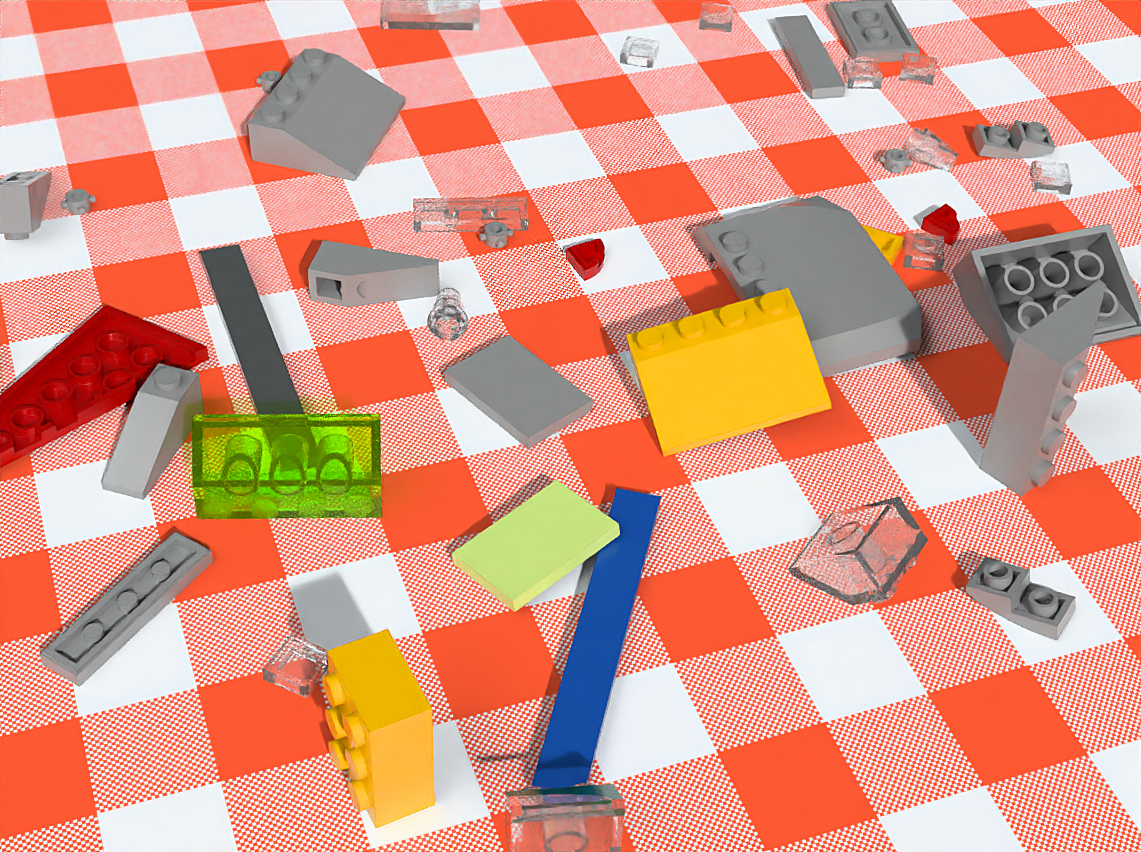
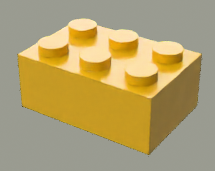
(380, 728)

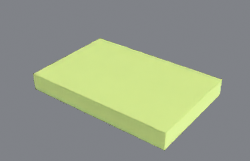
(535, 545)

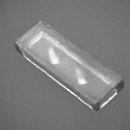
(469, 213)

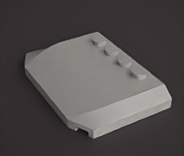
(835, 272)

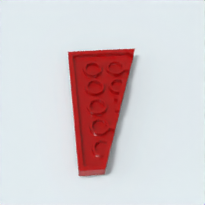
(87, 377)

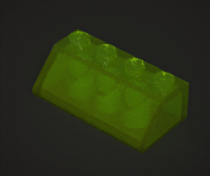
(287, 466)

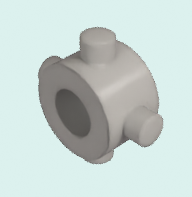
(269, 80)
(895, 160)
(78, 201)
(496, 235)

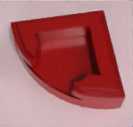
(942, 223)
(587, 258)

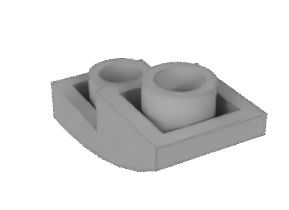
(1021, 142)
(1009, 594)

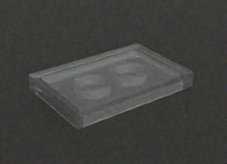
(430, 14)

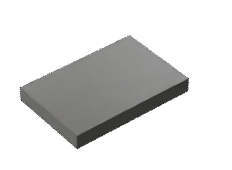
(872, 29)
(518, 391)

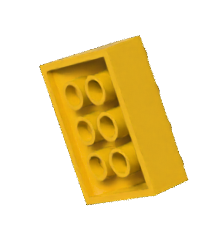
(727, 372)

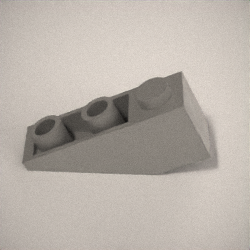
(368, 276)

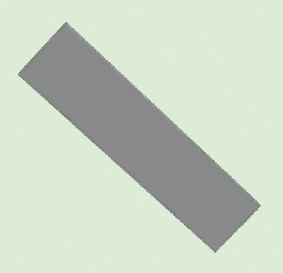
(809, 57)
(126, 609)

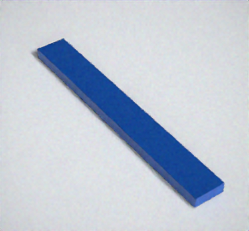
(597, 646)

